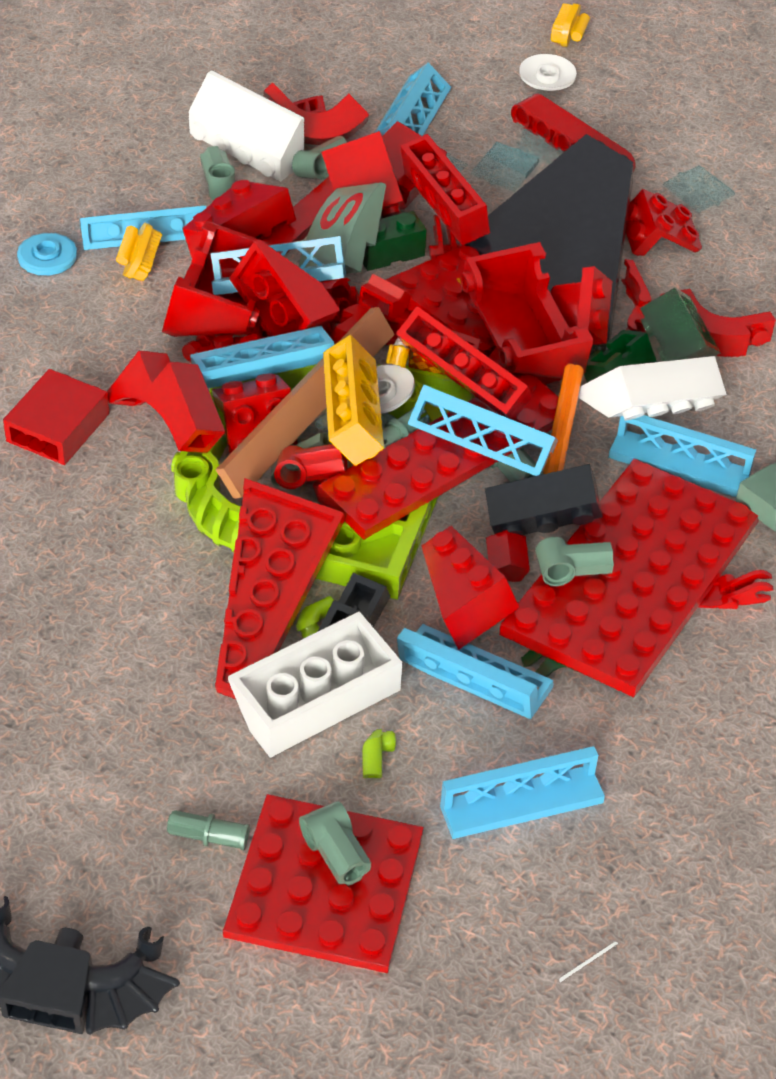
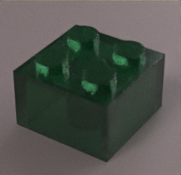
(678, 327)

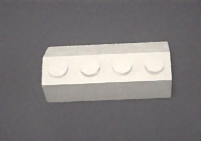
(246, 126)
(655, 388)
(316, 683)

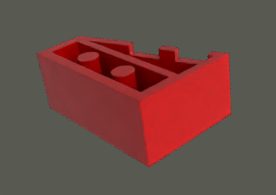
(246, 209)
(467, 586)

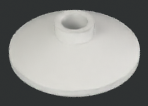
(547, 72)
(395, 386)

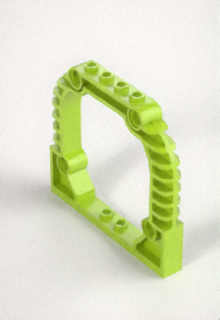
(381, 557)

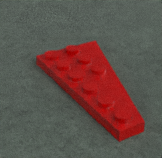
(272, 571)

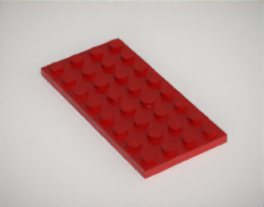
(667, 556)

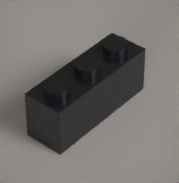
(544, 502)

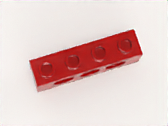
(445, 189)
(464, 364)

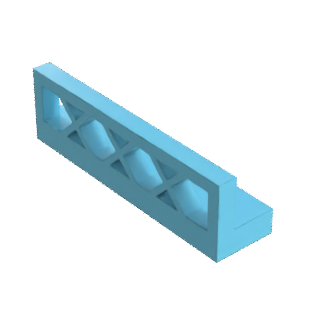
(409, 101)
(109, 229)
(320, 271)
(263, 356)
(486, 418)
(681, 459)
(474, 670)
(521, 797)

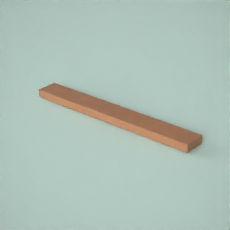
(294, 412)

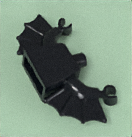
(60, 985)

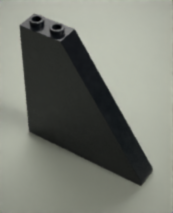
(575, 213)

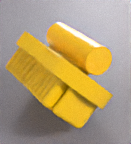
(569, 24)
(138, 251)

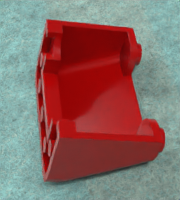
(193, 305)
(522, 313)

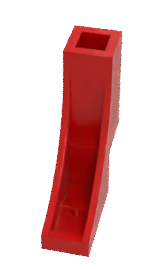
(176, 394)

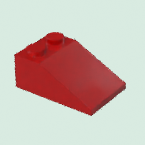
(283, 292)

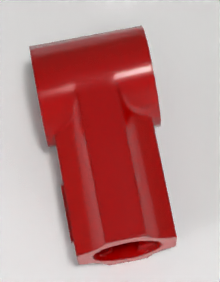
(313, 462)

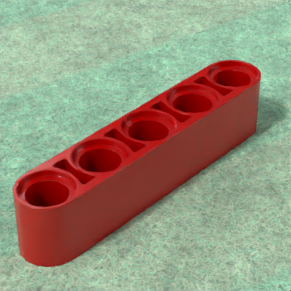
(563, 128)

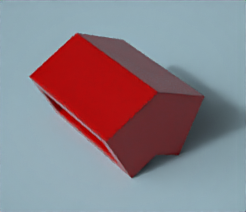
(384, 295)
(509, 554)

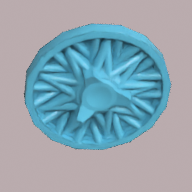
(47, 254)

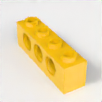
(353, 401)

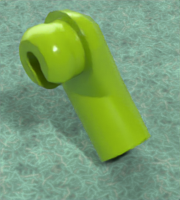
(311, 615)
(372, 752)

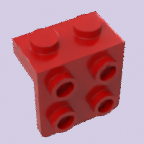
(656, 217)
(586, 303)
(248, 404)

